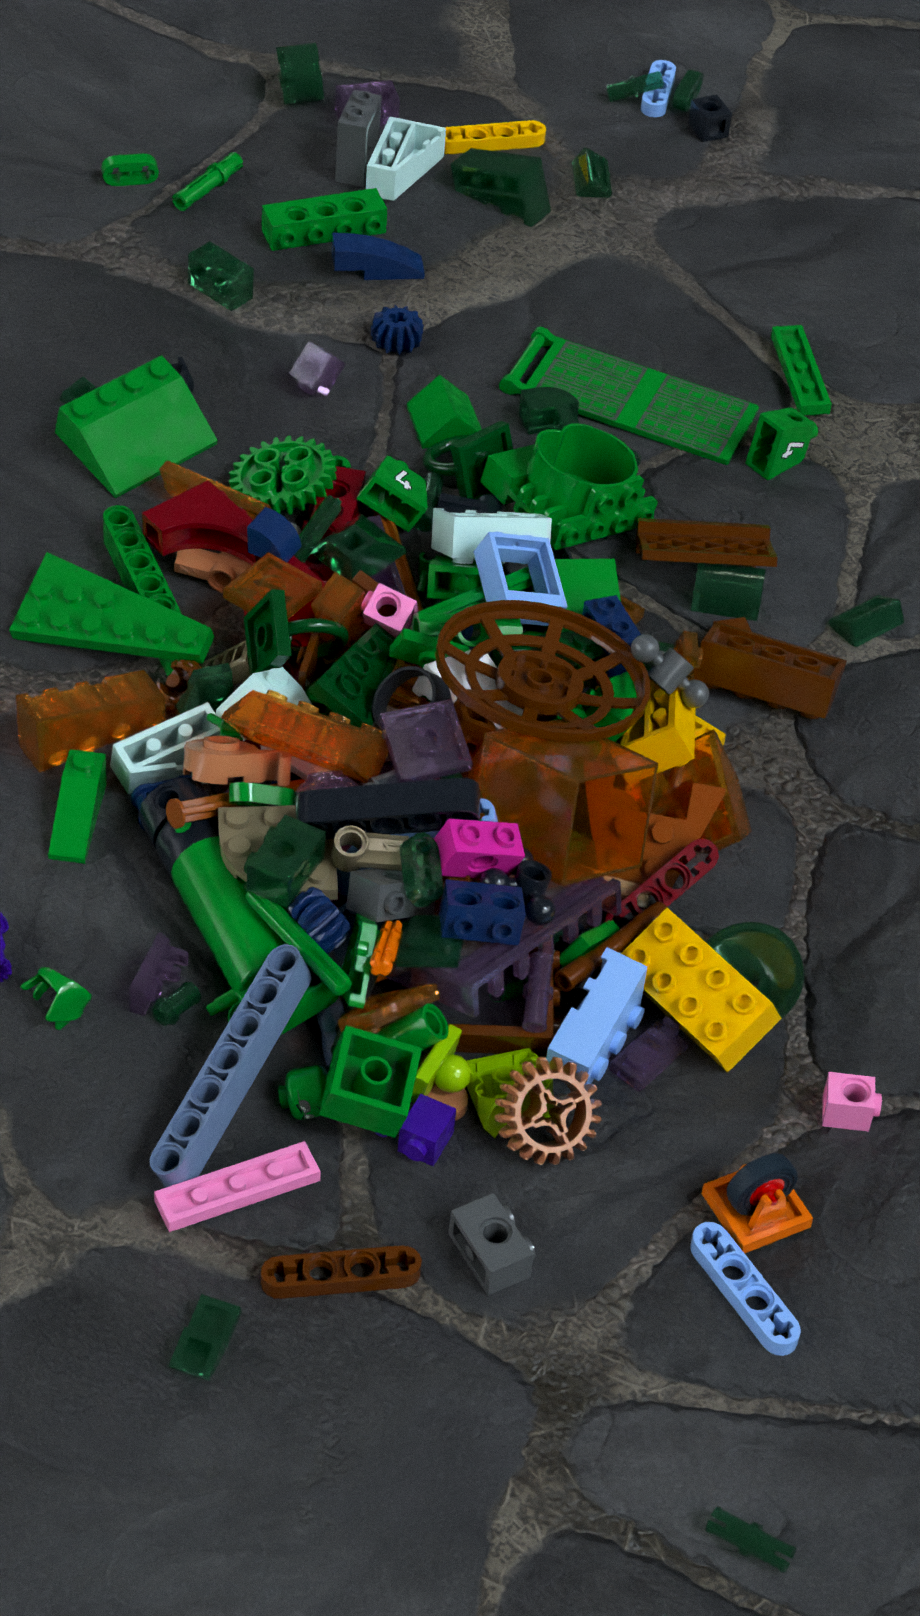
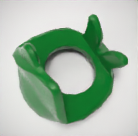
(69, 1000)

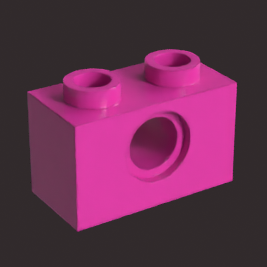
(476, 846)

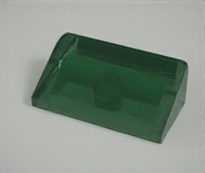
(591, 175)
(868, 620)

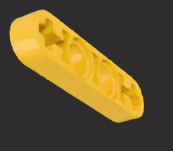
(521, 135)

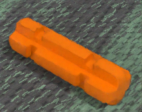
(386, 948)

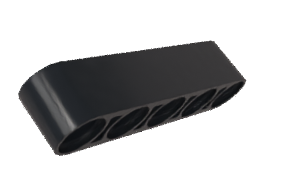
(390, 807)

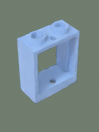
(522, 549)

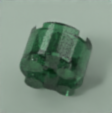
(300, 73)

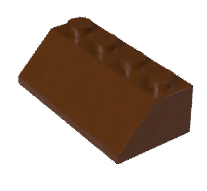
(769, 670)

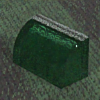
(728, 590)

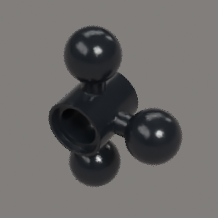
(534, 880)

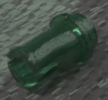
(169, 1008)

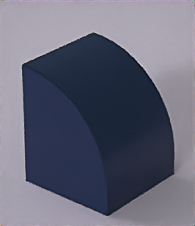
(272, 534)

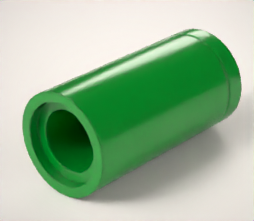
(419, 1028)

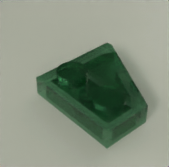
(206, 685)

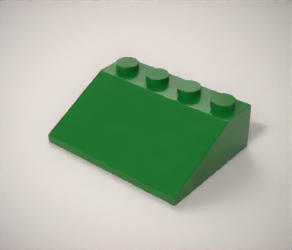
(135, 426)

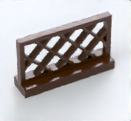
(705, 542)

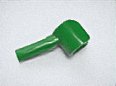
(423, 569)
(225, 728)

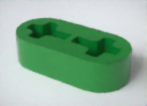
(129, 169)
(259, 795)

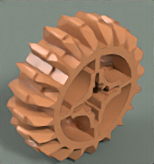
(556, 1125)

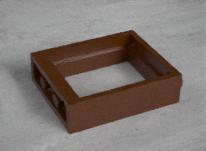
(505, 1039)

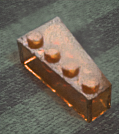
(86, 716)

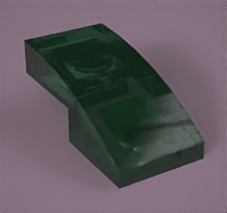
(206, 1337)

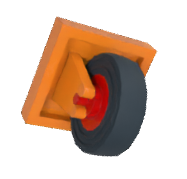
(759, 1202)

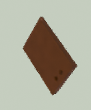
(308, 658)

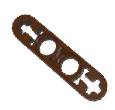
(342, 1278)

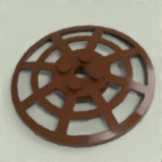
(540, 679)

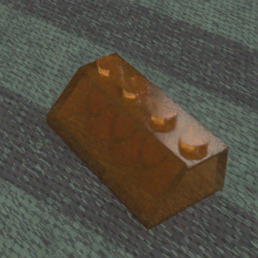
(308, 734)

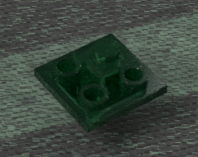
(356, 548)

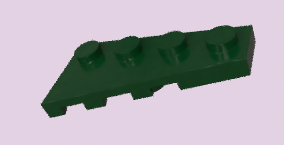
(356, 675)

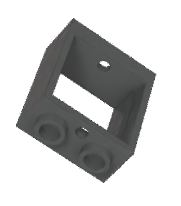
(357, 137)

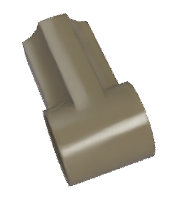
(374, 850)

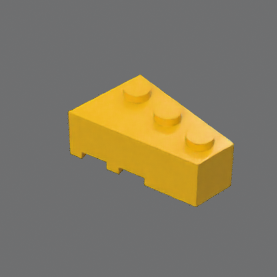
(664, 730)

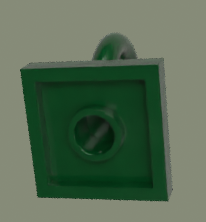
(469, 457)
(271, 634)

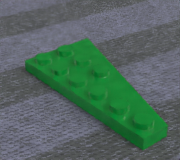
(93, 613)

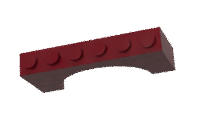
(207, 520)

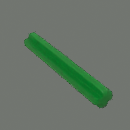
(295, 935)

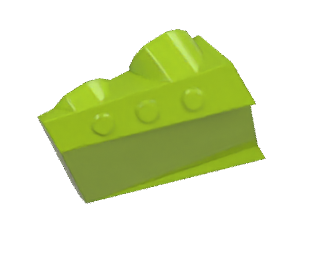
(485, 1083)

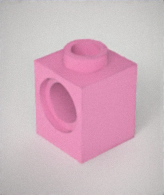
(382, 596)
(850, 1101)

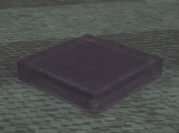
(425, 741)

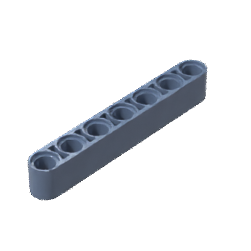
(265, 1014)

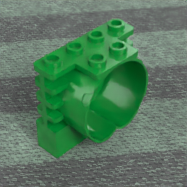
(576, 479)

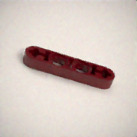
(656, 885)

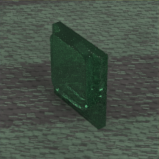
(424, 946)

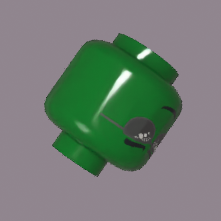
(303, 1091)

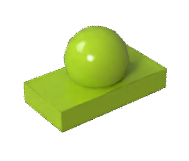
(443, 1068)

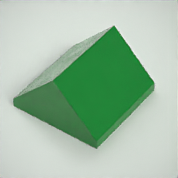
(441, 413)

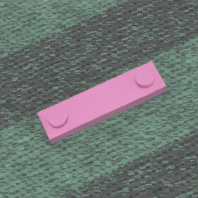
(236, 1186)

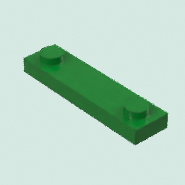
(801, 370)

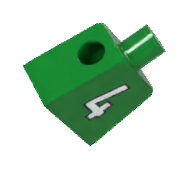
(780, 441)
(395, 493)

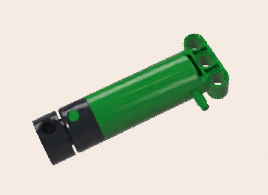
(218, 901)

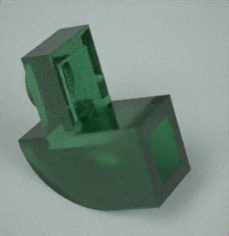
(547, 409)

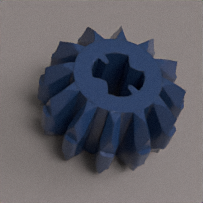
(397, 329)
(320, 919)

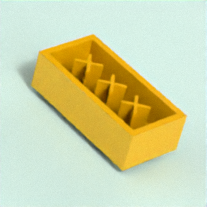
(701, 990)

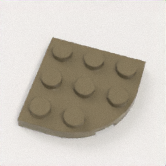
(244, 831)

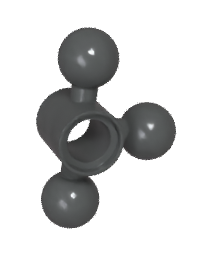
(669, 670)

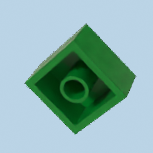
(370, 1081)

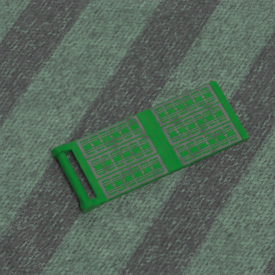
(636, 397)

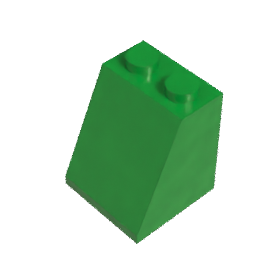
(586, 581)

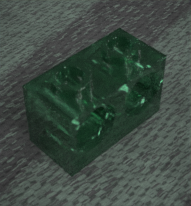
(220, 276)

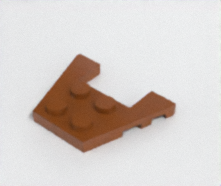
(671, 835)

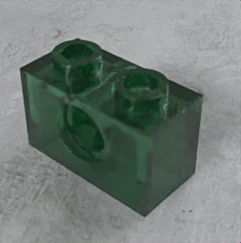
(285, 860)

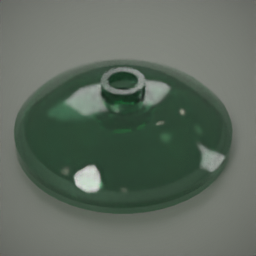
(763, 956)

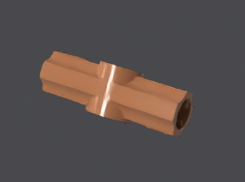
(214, 567)

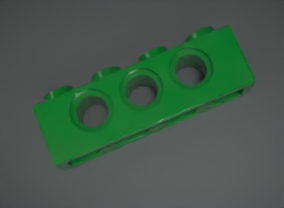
(316, 218)

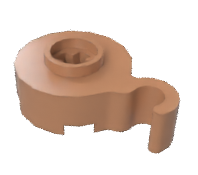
(226, 757)

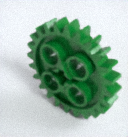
(304, 476)

